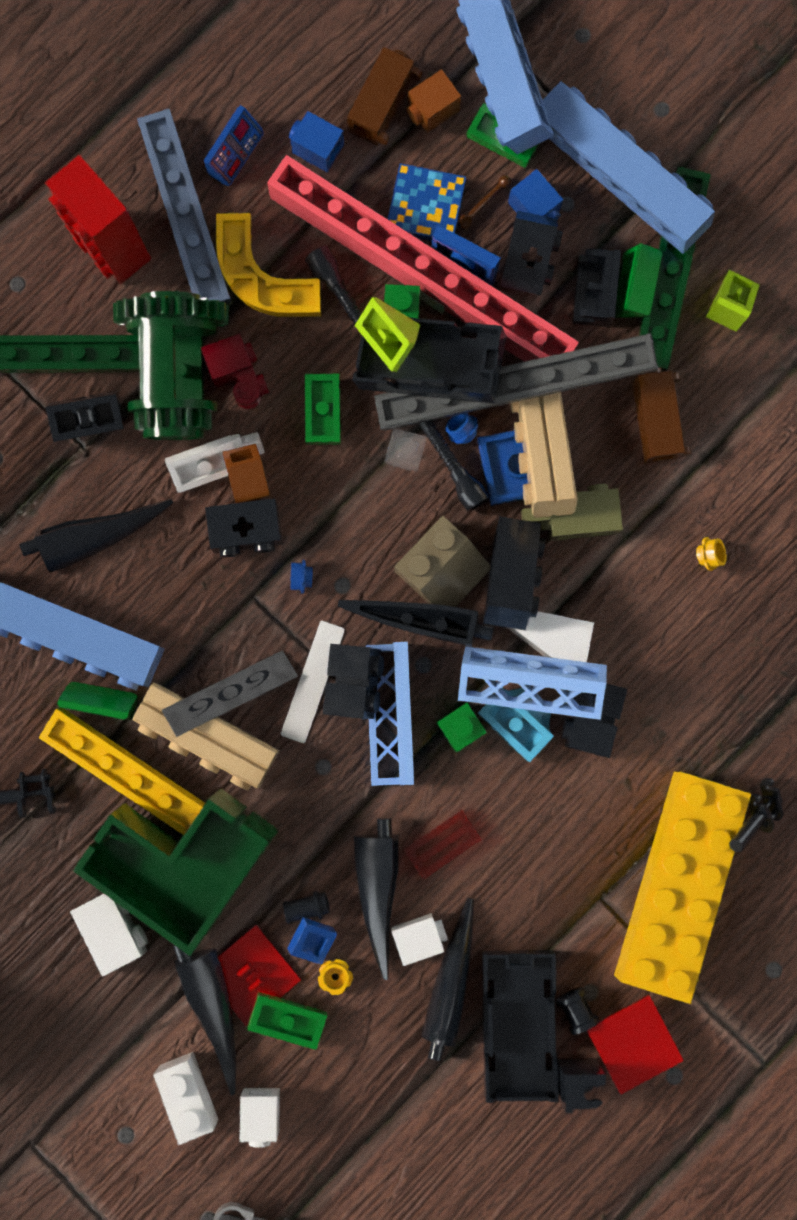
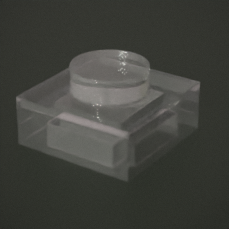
(405, 450)

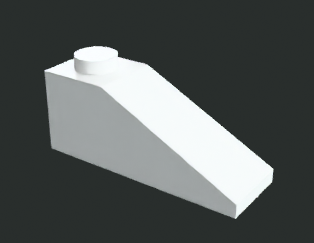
(557, 636)

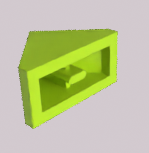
(733, 301)
(388, 332)

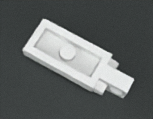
(206, 461)

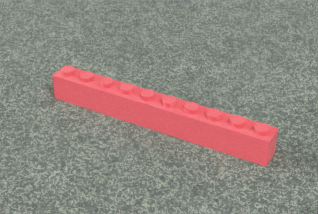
(413, 261)

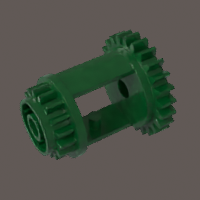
(171, 361)

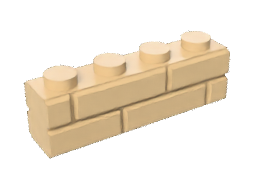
(545, 456)
(215, 741)

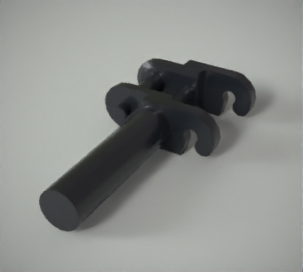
(19, 797)
(761, 814)

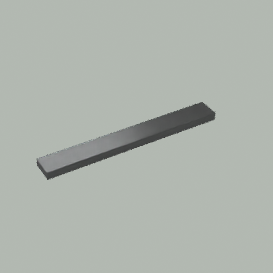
(529, 380)

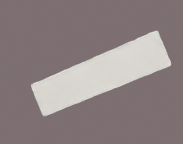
(311, 683)

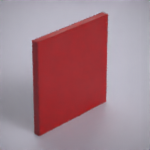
(254, 967)
(635, 1044)

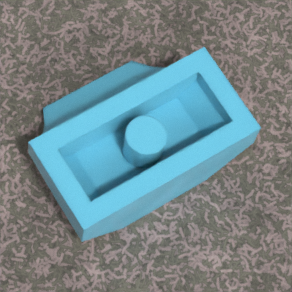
(521, 728)

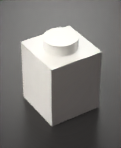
(419, 938)
(259, 1116)

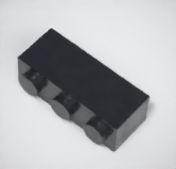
(514, 573)

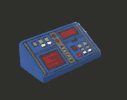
(233, 147)

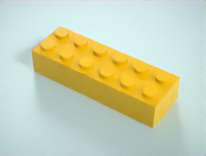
(681, 887)

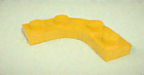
(253, 285)

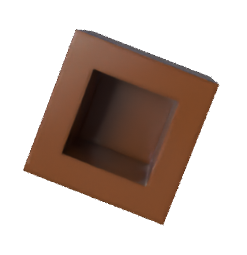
(433, 101)
(246, 473)

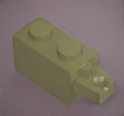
(595, 515)

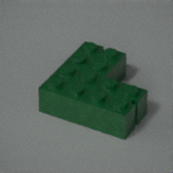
(173, 883)

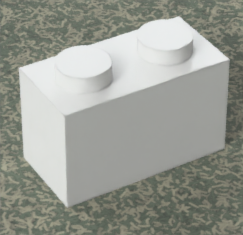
(109, 933)
(186, 1098)

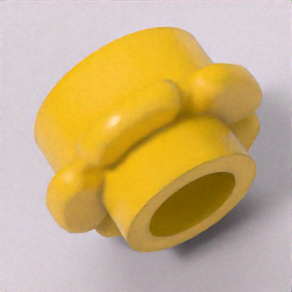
(711, 553)
(338, 986)

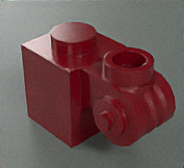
(231, 362)

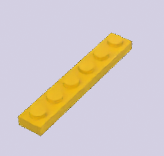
(121, 770)

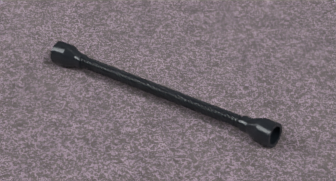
(468, 489)

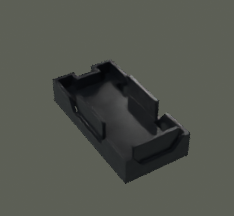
(440, 362)
(519, 1026)

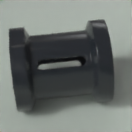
(577, 1010)

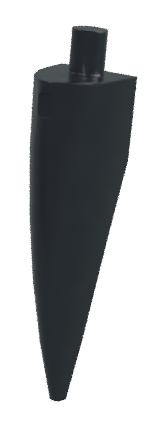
(79, 539)
(427, 620)
(376, 877)
(450, 987)
(209, 999)

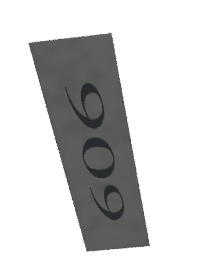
(229, 693)

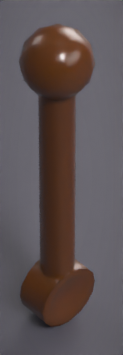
(466, 220)

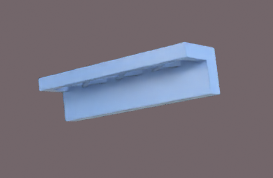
(534, 671)
(403, 722)

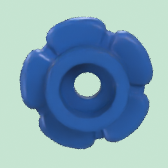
(462, 428)
(300, 576)

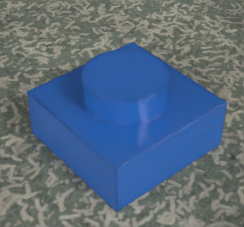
(312, 941)

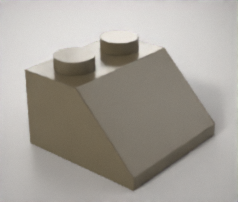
(443, 565)

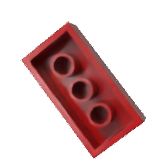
(97, 220)

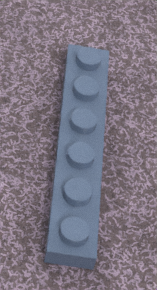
(183, 206)

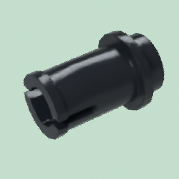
(306, 907)

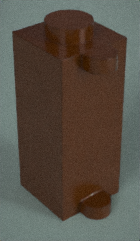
(382, 96)
(659, 416)

